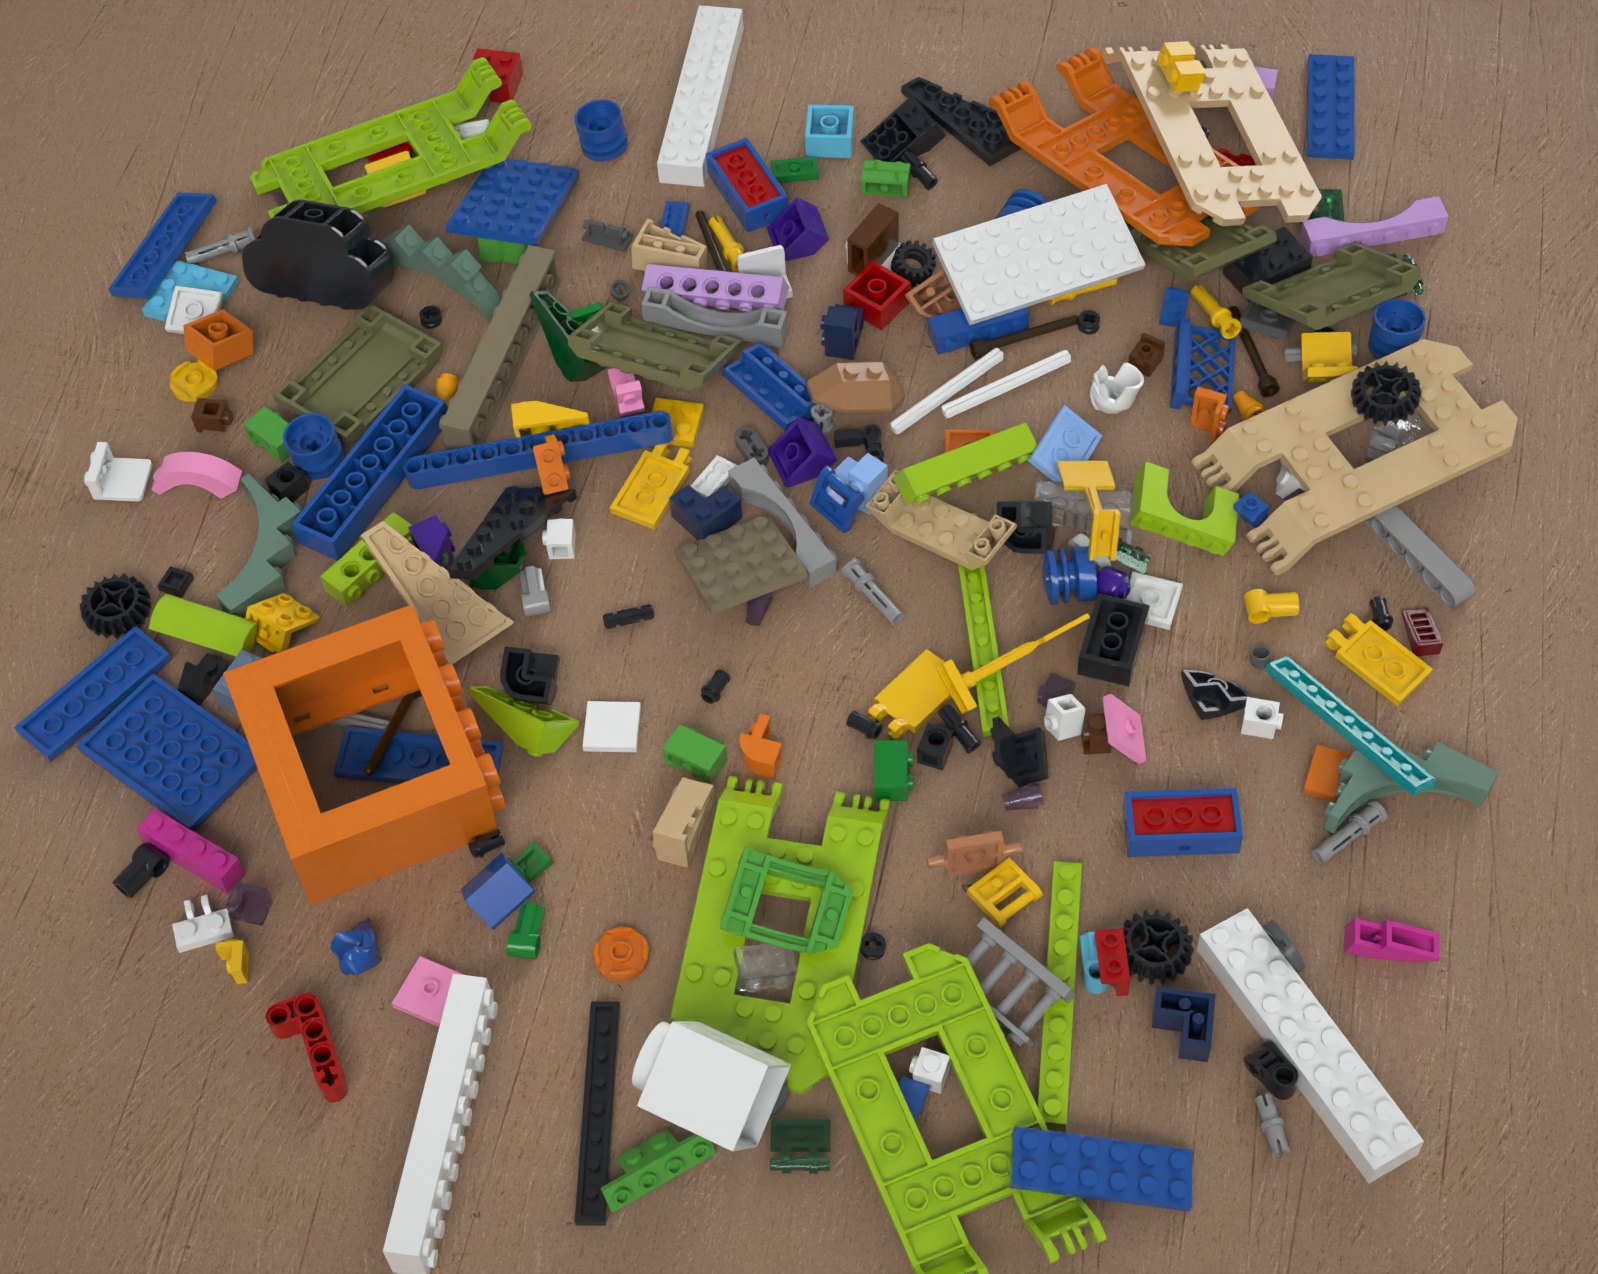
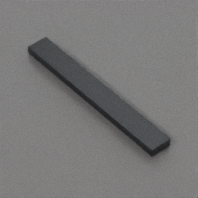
(597, 1113)

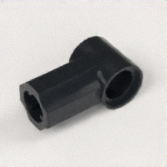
(145, 864)

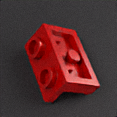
(1113, 959)

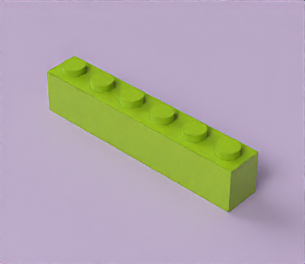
(965, 463)

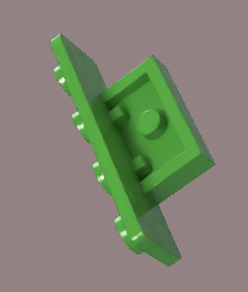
(653, 1165)

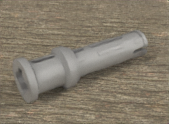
(231, 243)
(867, 585)
(1358, 825)

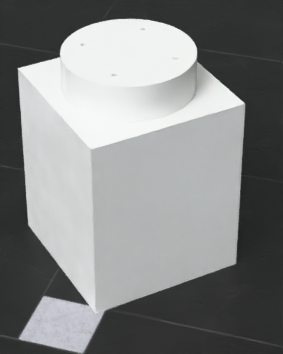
(708, 1083)

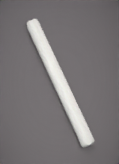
(1006, 383)
(946, 391)

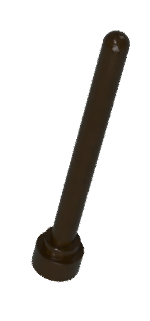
(710, 241)
(981, 347)
(1267, 384)
(390, 732)

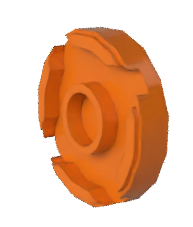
(621, 954)

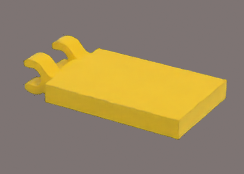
(650, 486)
(1378, 659)
(912, 696)

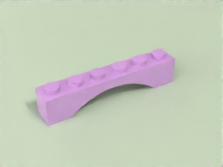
(1421, 219)

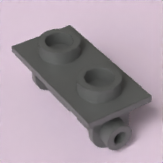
(610, 236)

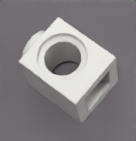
(1258, 727)

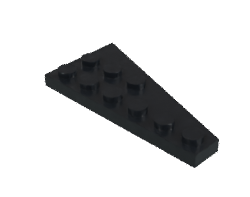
(970, 123)
(511, 519)

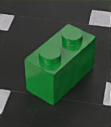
(891, 770)

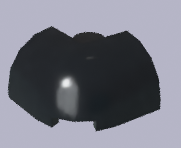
(1034, 525)
(529, 675)

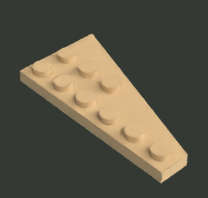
(459, 613)

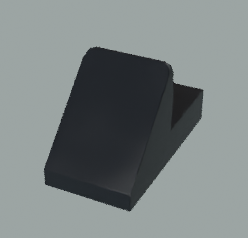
(199, 680)

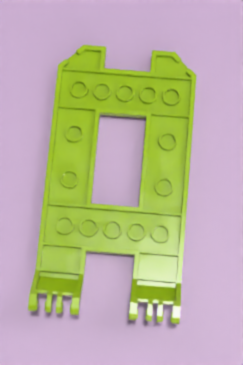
(428, 130)
(709, 968)
(919, 1192)

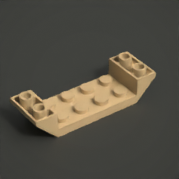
(940, 526)

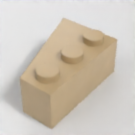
(663, 248)
(683, 822)

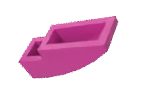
(1390, 941)

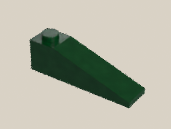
(557, 328)
(503, 570)

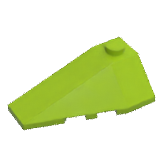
(522, 721)

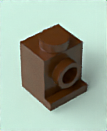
(1147, 354)
(211, 415)
(1095, 735)

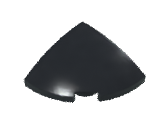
(1211, 695)

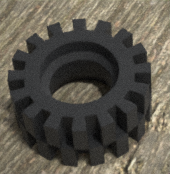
(915, 252)

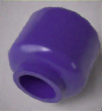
(1112, 582)

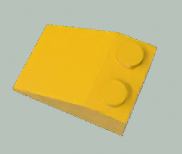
(541, 417)

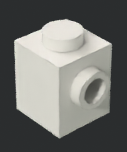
(560, 538)
(1064, 717)
(931, 1069)

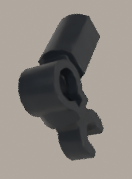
(869, 436)

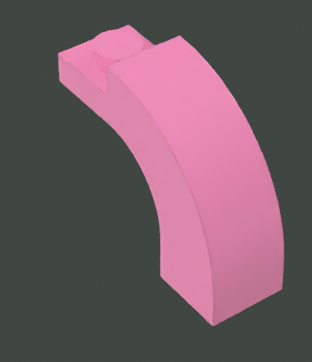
(625, 392)
(198, 470)

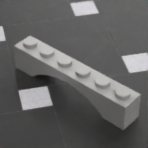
(755, 326)
(756, 488)

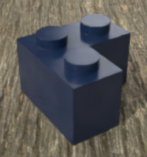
(842, 331)
(705, 516)
(1191, 1015)

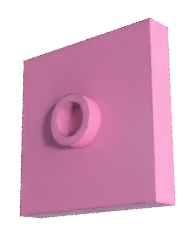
(1124, 729)
(425, 991)

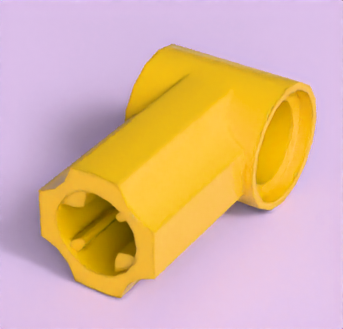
(1263, 606)

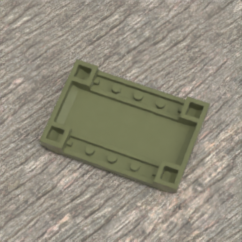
(1220, 249)
(1338, 287)
(650, 349)
(362, 372)

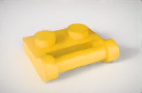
(998, 886)

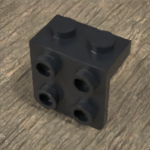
(1021, 754)

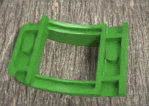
(747, 891)

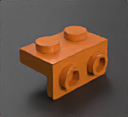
(1209, 412)
(550, 466)

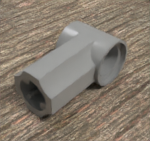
(534, 595)

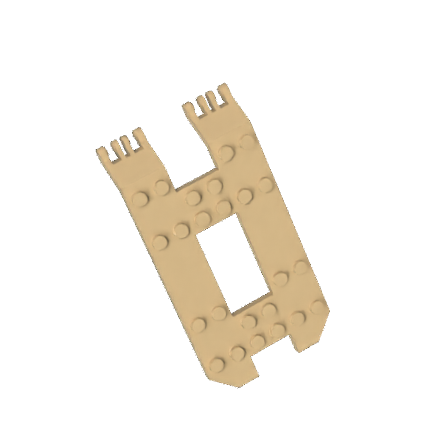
(1232, 83)
(1334, 490)

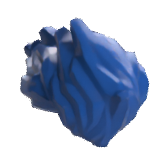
(356, 949)

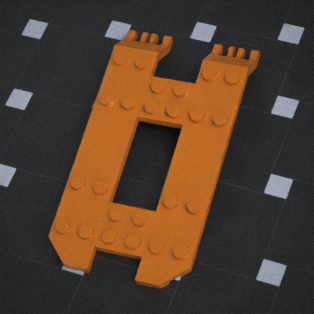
(1078, 149)

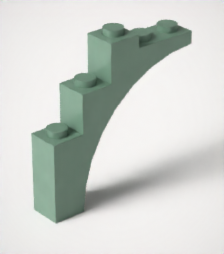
(434, 258)
(272, 551)
(1365, 781)

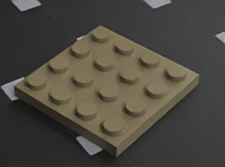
(740, 564)

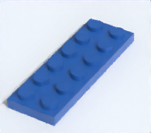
(1330, 107)
(162, 245)
(92, 693)
(405, 759)
(1101, 1169)

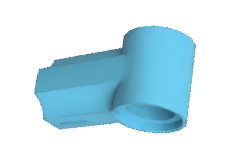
(1090, 964)

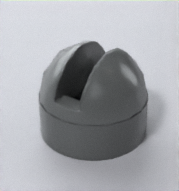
(623, 287)
(1260, 656)

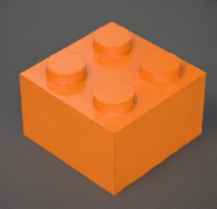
(218, 339)

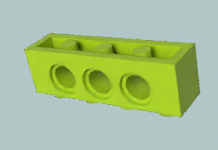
(358, 567)

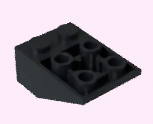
(903, 130)

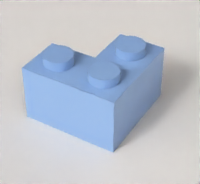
(862, 476)

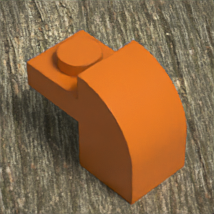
(759, 753)

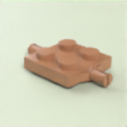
(974, 853)

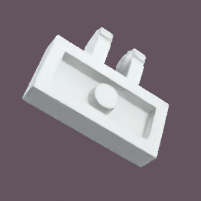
(202, 929)

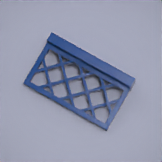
(1183, 360)

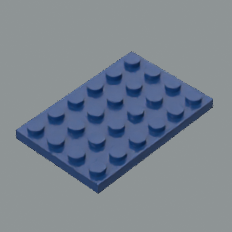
(513, 201)
(170, 752)

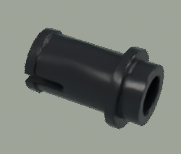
(1380, 613)
(712, 690)
(869, 727)
(485, 844)

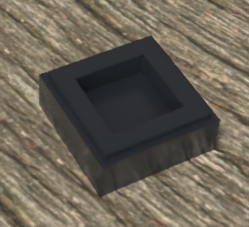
(175, 582)

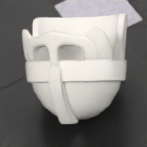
(1118, 392)

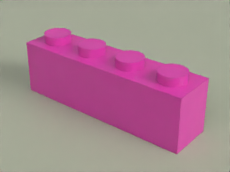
(191, 851)

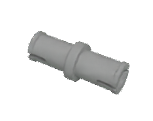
(1272, 1125)

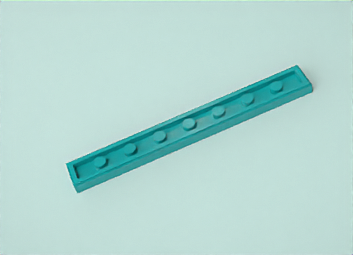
(1351, 726)

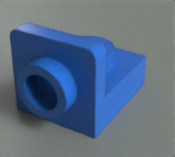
(1173, 306)
(1252, 509)

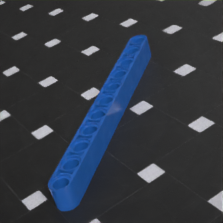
(518, 453)

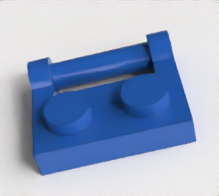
(833, 506)

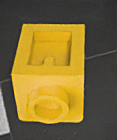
(237, 958)

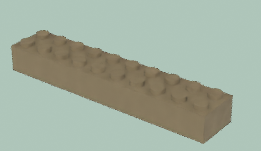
(500, 352)

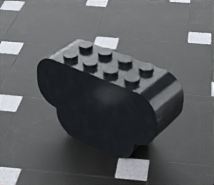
(318, 257)

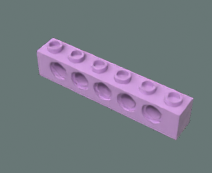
(774, 287)

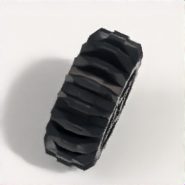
(1384, 401)
(115, 606)
(1157, 936)

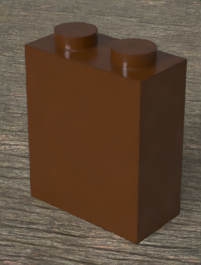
(873, 239)

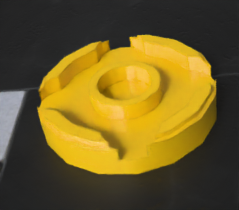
(193, 381)

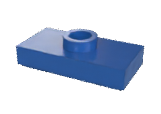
(675, 217)

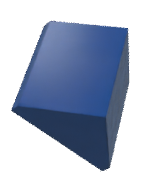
(497, 891)

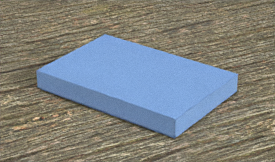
(1064, 440)

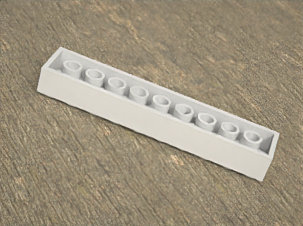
(700, 96)
(1327, 1065)
(440, 1127)

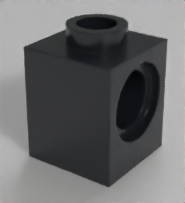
(287, 482)
(935, 755)

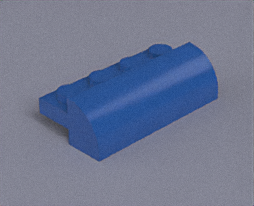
(771, 385)

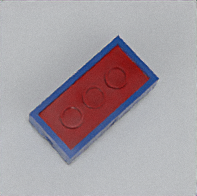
(746, 184)
(1182, 822)

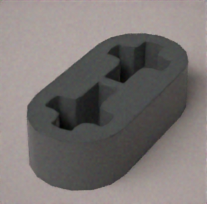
(756, 445)

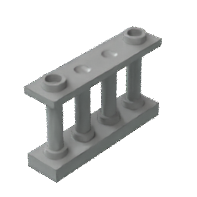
(1033, 972)

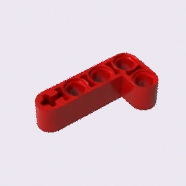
(316, 1048)

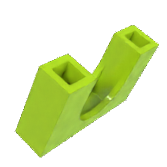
(1154, 513)

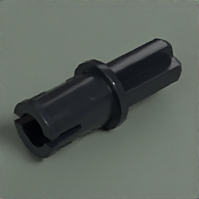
(919, 170)
(960, 727)

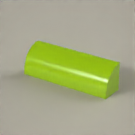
(203, 625)

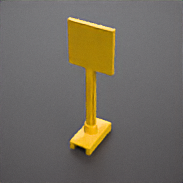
(1105, 523)
(959, 684)

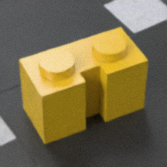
(1179, 66)

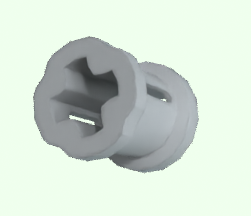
(816, 413)

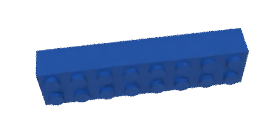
(369, 473)

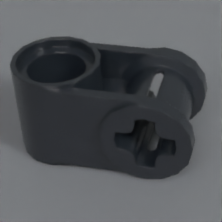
(1269, 1066)

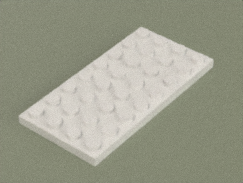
(1038, 254)

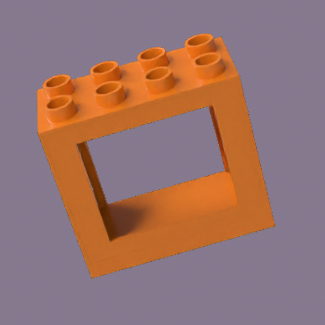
(338, 679)

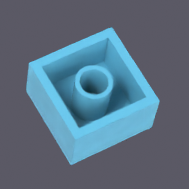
(829, 131)

